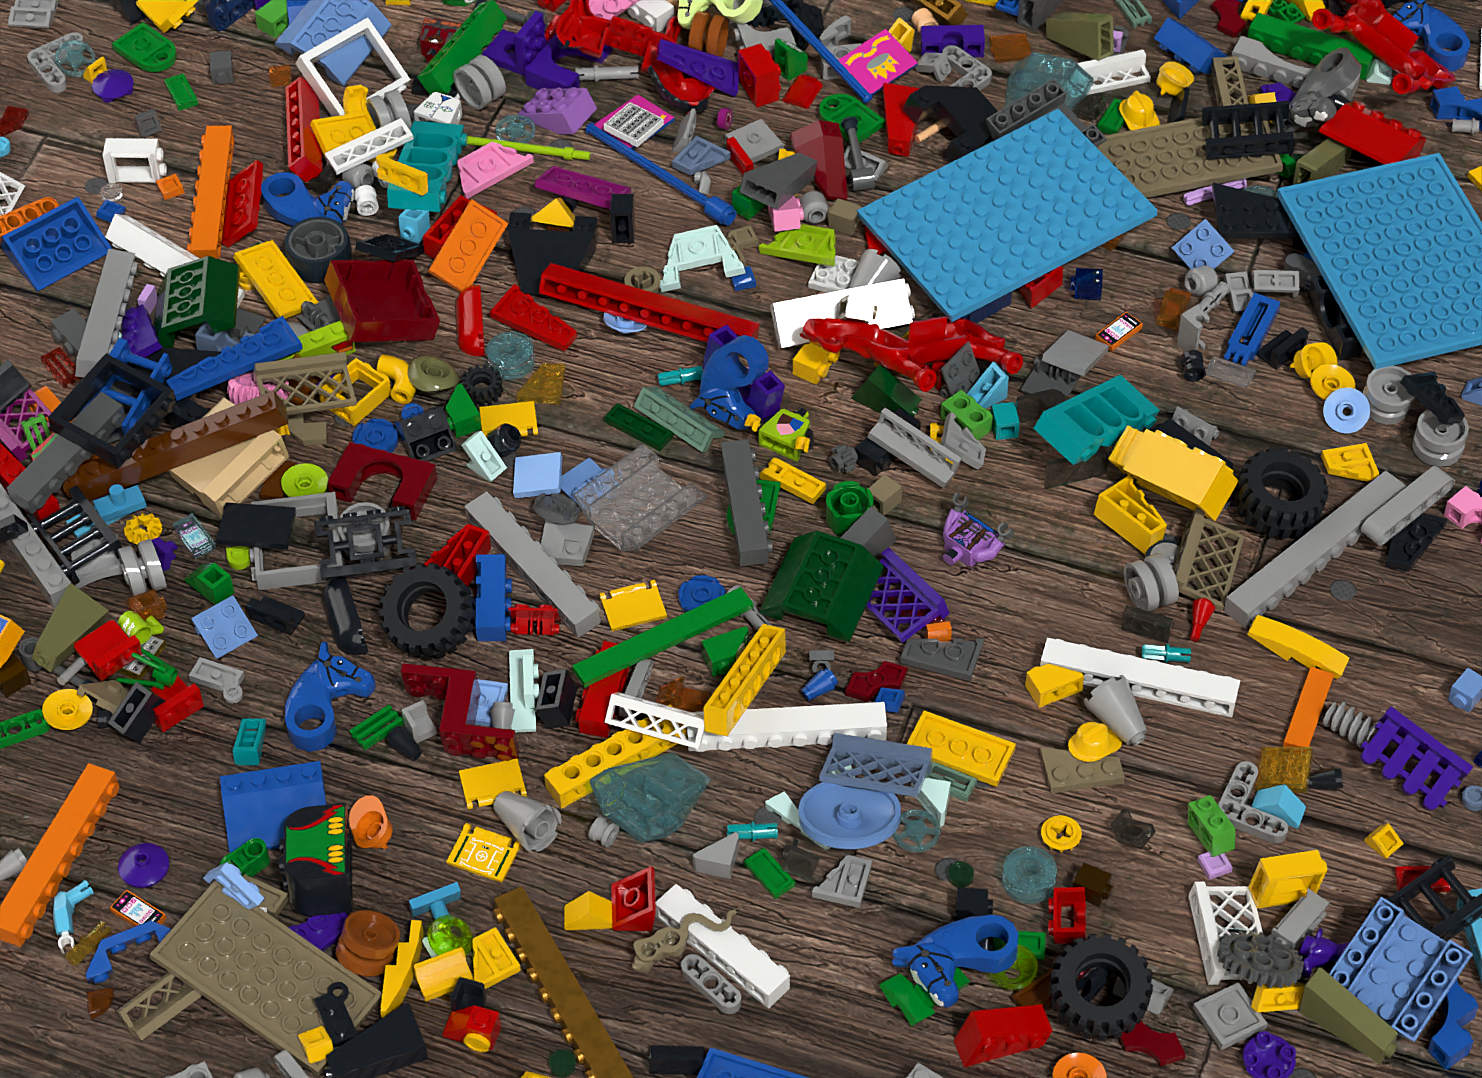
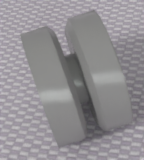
(479, 82)
(388, 109)
(1386, 396)
(1438, 442)
(365, 541)
(138, 569)
(1151, 582)

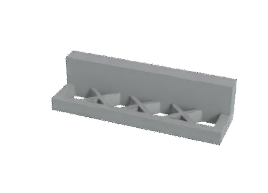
(914, 450)

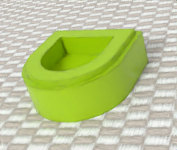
(238, 557)

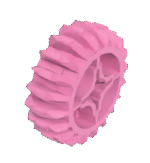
(244, 388)

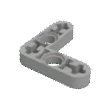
(48, 62)
(976, 76)
(1238, 806)

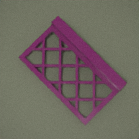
(7, 434)

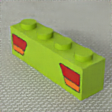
(324, 341)

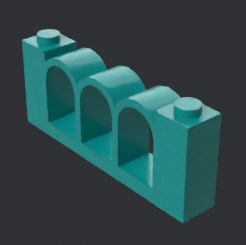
(433, 152)
(1095, 419)

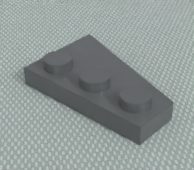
(948, 658)

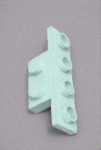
(523, 689)

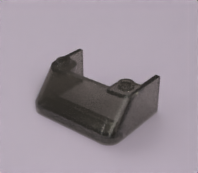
(1061, 470)

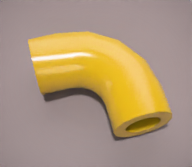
(397, 370)

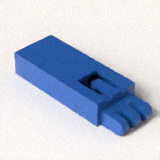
(1254, 326)

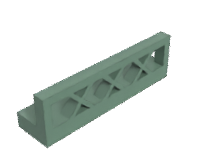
(677, 418)

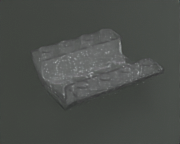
(635, 500)

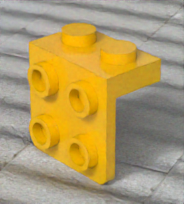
(166, 12)

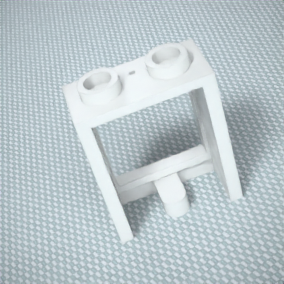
(133, 148)

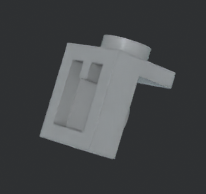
(934, 63)

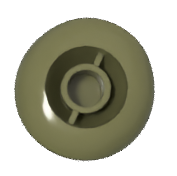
(431, 374)

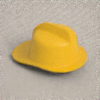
(1173, 78)
(1138, 111)
(1311, 357)
(1093, 742)

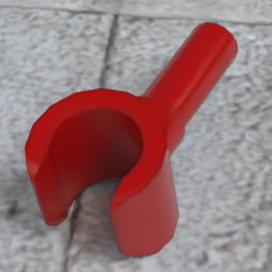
(937, 368)

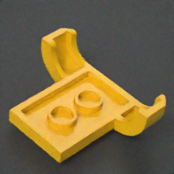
(341, 129)

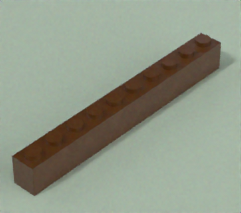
(183, 445)

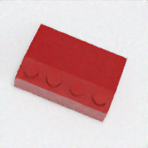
(1373, 134)

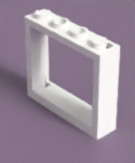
(306, 61)

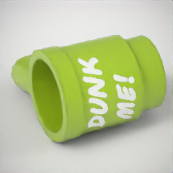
(135, 625)

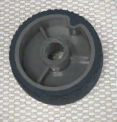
(312, 246)

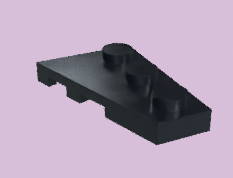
(1433, 397)
(1413, 541)

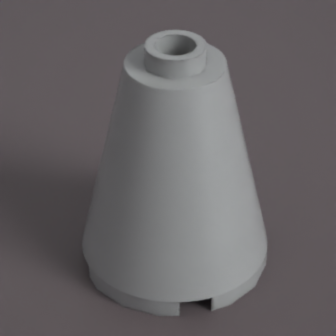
(874, 269)
(1118, 710)
(528, 820)

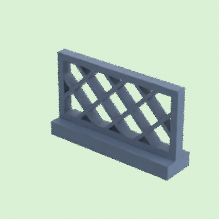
(879, 755)

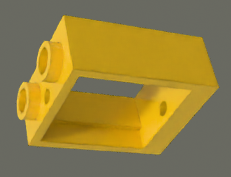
(364, 372)
(1286, 878)

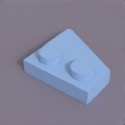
(235, 885)

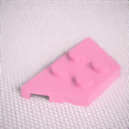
(489, 166)

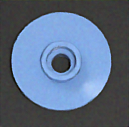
(623, 325)
(1343, 399)

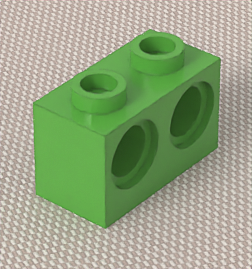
(968, 414)
(1211, 826)

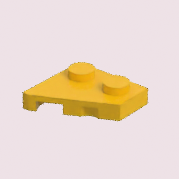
(1351, 462)
(493, 959)

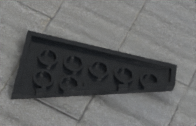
(1250, 215)

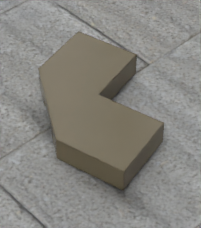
(742, 239)
(307, 433)

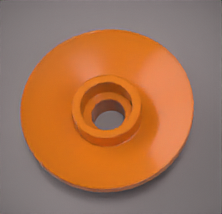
(1079, 1066)

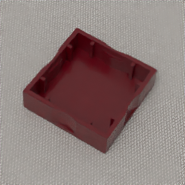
(381, 300)

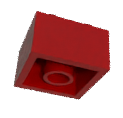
(759, 75)

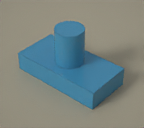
(119, 502)
(435, 901)

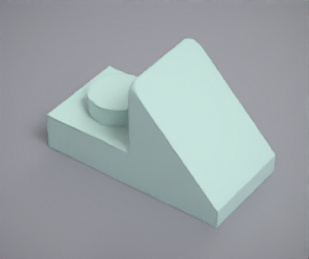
(483, 457)

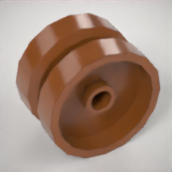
(709, 33)
(367, 942)

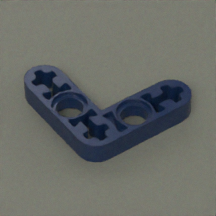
(224, 11)

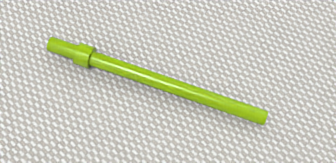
(567, 153)

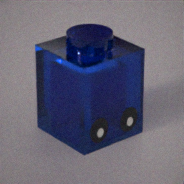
(1087, 283)

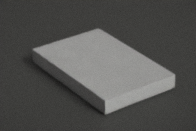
(1075, 353)

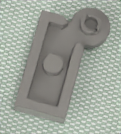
(219, 678)

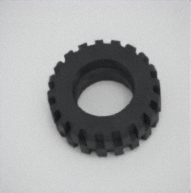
(1273, 514)
(406, 590)
(1112, 956)

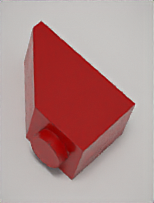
(473, 1020)

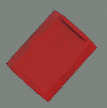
(802, 91)

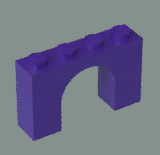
(546, 74)
(765, 393)

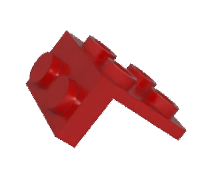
(107, 649)
(179, 703)

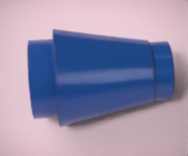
(820, 684)

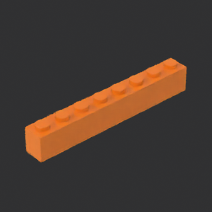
(211, 192)
(56, 853)

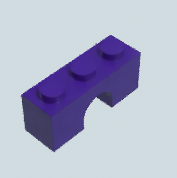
(966, 37)

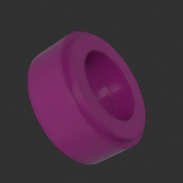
(724, 118)

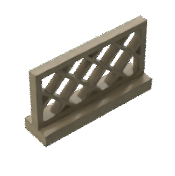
(300, 370)
(1189, 549)

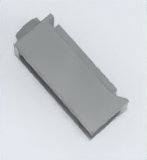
(1301, 920)

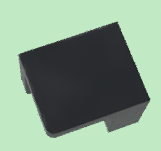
(468, 994)

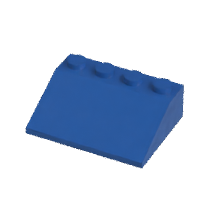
(55, 244)
(263, 800)

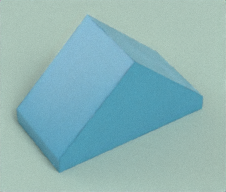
(990, 387)
(1280, 803)

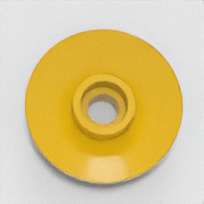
(1330, 378)
(63, 702)

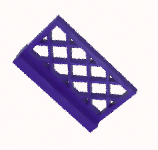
(915, 587)

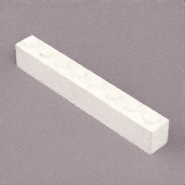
(1146, 677)
(797, 726)

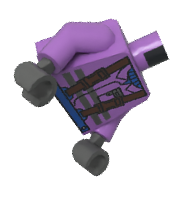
(970, 538)

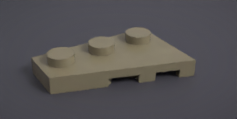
(1070, 774)

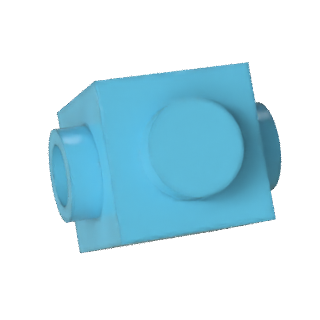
(414, 224)

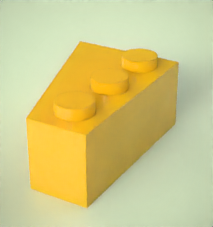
(1130, 515)

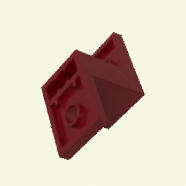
(461, 697)

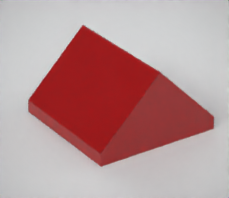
(634, 902)

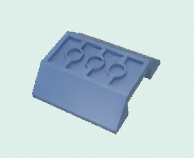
(326, 19)
(1399, 969)

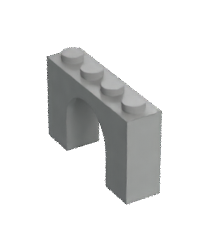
(748, 36)

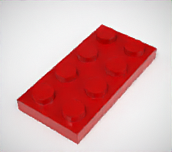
(242, 203)

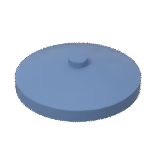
(848, 815)

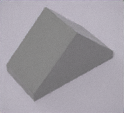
(718, 858)

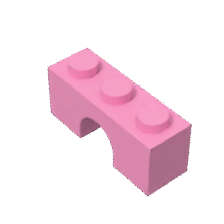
(1464, 508)

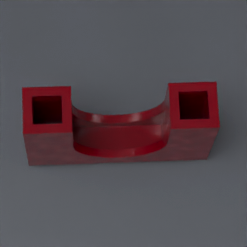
(363, 462)

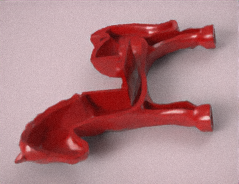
(1390, 42)
(927, 343)

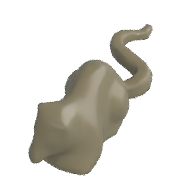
(671, 941)

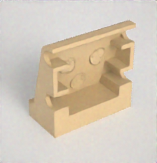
(234, 471)

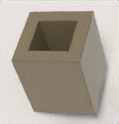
(843, 217)
(886, 494)

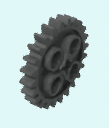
(1260, 959)

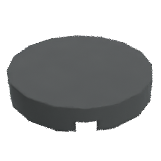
(556, 508)

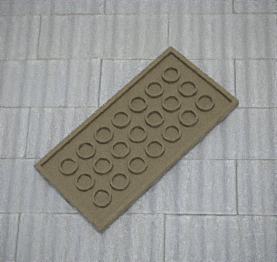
(1174, 158)
(258, 971)

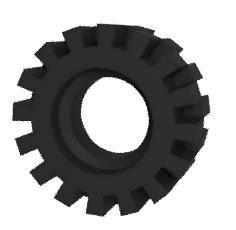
(482, 375)

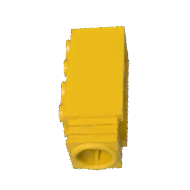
(1174, 470)

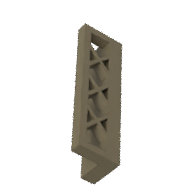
(1219, 78)
(161, 1013)

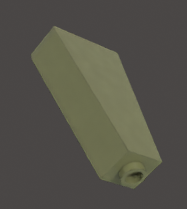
(1083, 33)
(1322, 161)
(71, 621)
(1347, 1017)

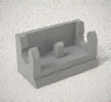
(1275, 281)
(1190, 329)

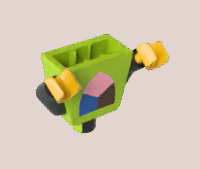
(784, 432)

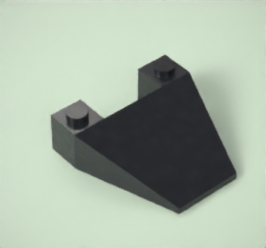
(960, 109)
(537, 249)
(181, 359)

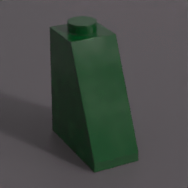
(886, 391)

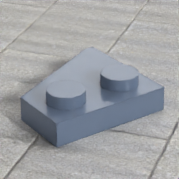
(699, 156)

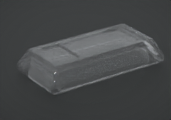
(1230, 372)

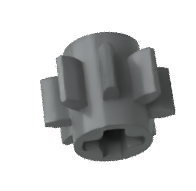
(843, 458)

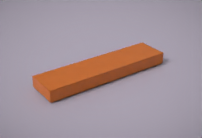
(1308, 708)

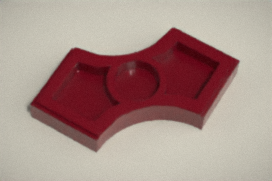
(1230, 21)
(866, 685)
(1162, 1047)

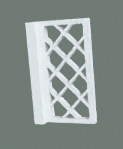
(1208, 929)

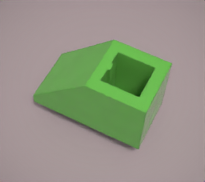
(273, 18)

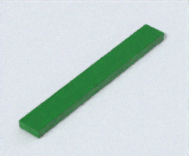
(662, 637)

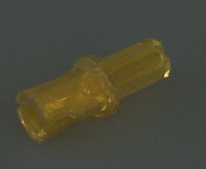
(88, 943)

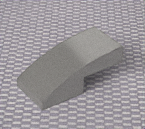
(836, 31)
(1240, 291)

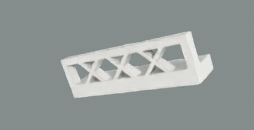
(1118, 65)
(368, 146)
(659, 710)

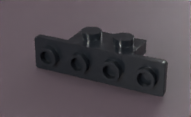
(810, 16)

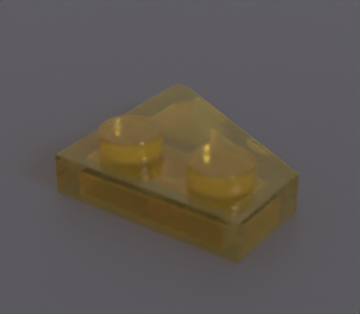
(544, 385)

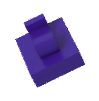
(164, 552)

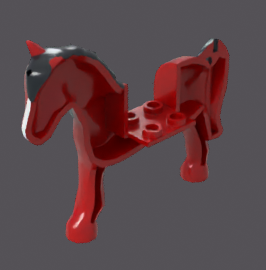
(592, 32)

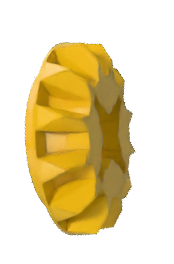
(136, 534)
(1056, 825)

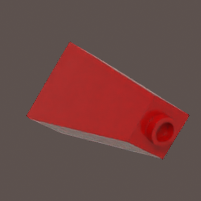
(898, 125)

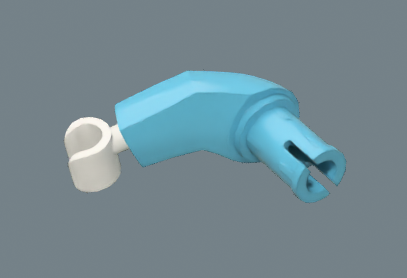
(63, 910)

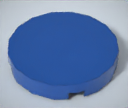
(377, 434)
(699, 591)

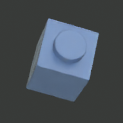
(1466, 690)

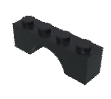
(1333, 320)

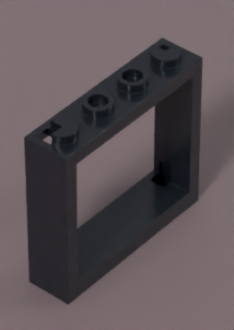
(84, 391)

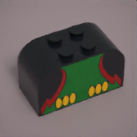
(318, 860)

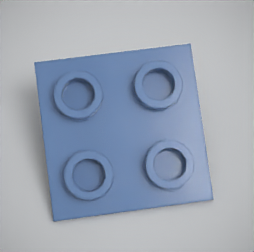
(1203, 247)
(579, 477)
(224, 627)

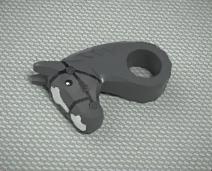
(1330, 76)

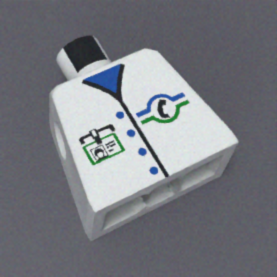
(440, 108)

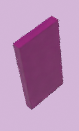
(580, 186)

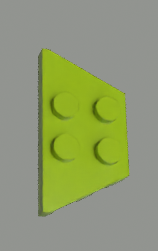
(804, 244)

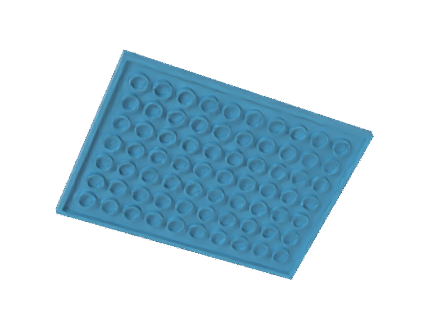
(1006, 214)
(1396, 256)

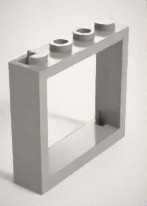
(301, 575)

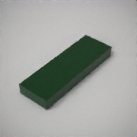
(638, 427)

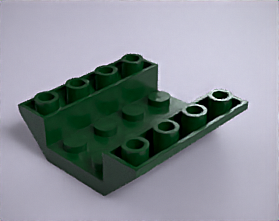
(197, 294)
(824, 582)

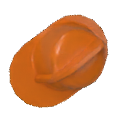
(370, 823)

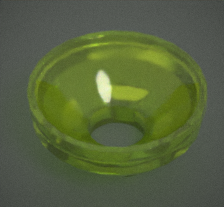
(443, 940)
(1025, 964)

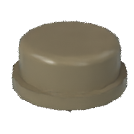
(643, 278)

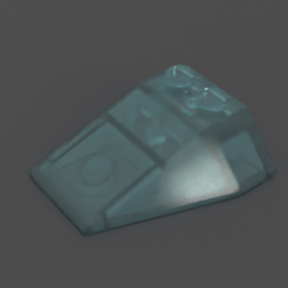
(1040, 68)
(650, 795)

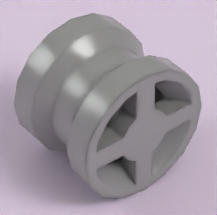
(604, 831)

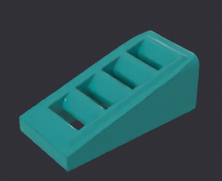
(249, 744)

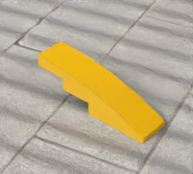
(1293, 643)
(400, 976)

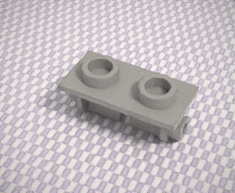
(1195, 425)

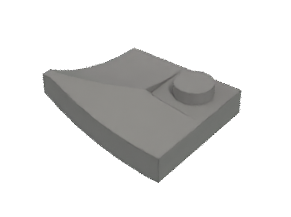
(567, 542)
(99, 568)

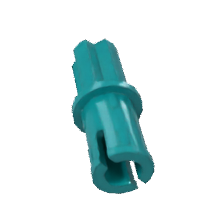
(680, 376)
(1165, 653)
(754, 831)

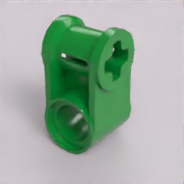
(244, 858)

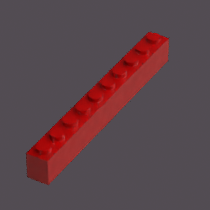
(639, 304)

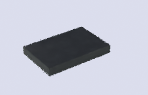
(390, 247)
(256, 525)

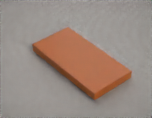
(467, 246)

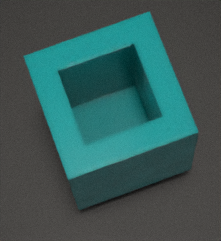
(1005, 421)

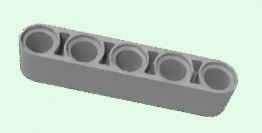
(1407, 505)

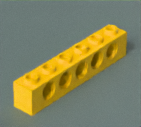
(744, 680)
(601, 755)

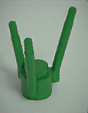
(163, 672)

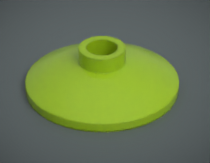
(304, 480)

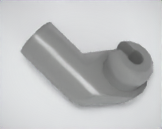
(704, 180)

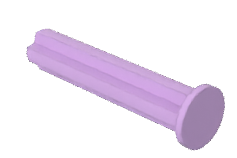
(1206, 193)

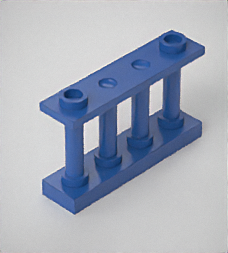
(139, 405)

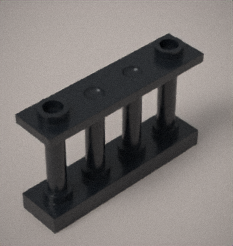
(1248, 145)
(88, 516)
(1452, 921)

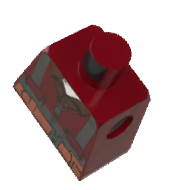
(435, 35)

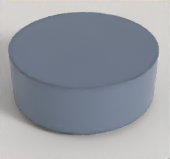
(1472, 798)

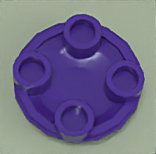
(113, 84)
(1269, 1056)

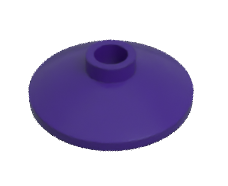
(144, 873)

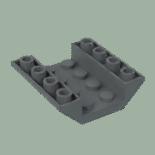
(1035, 105)

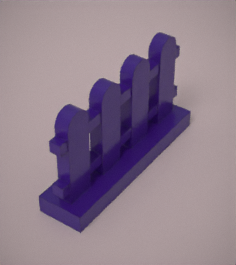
(1434, 754)

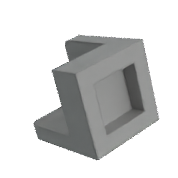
(418, 722)

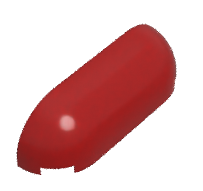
(470, 321)

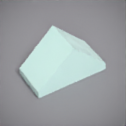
(935, 798)

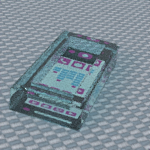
(194, 535)

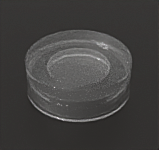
(111, 192)

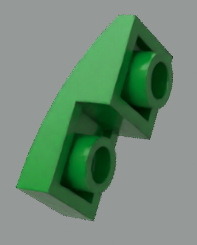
(1288, 12)
(902, 993)

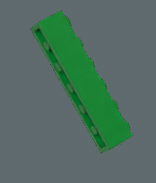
(1304, 42)
(462, 47)

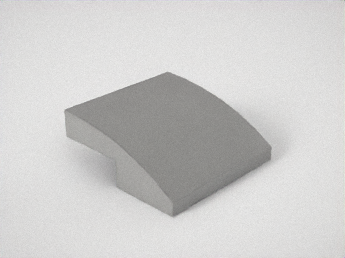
(32, 13)

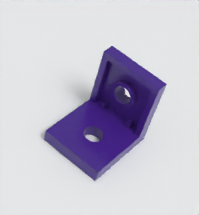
(525, 45)

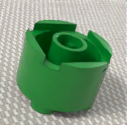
(846, 505)

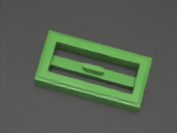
(33, 422)

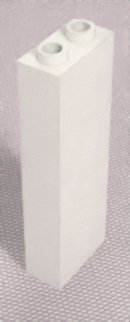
(792, 314)

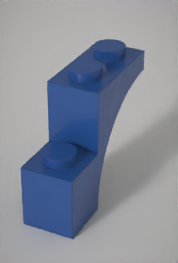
(1451, 104)
(1453, 1041)

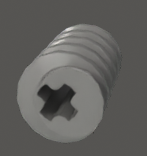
(1349, 724)

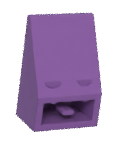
(560, 109)

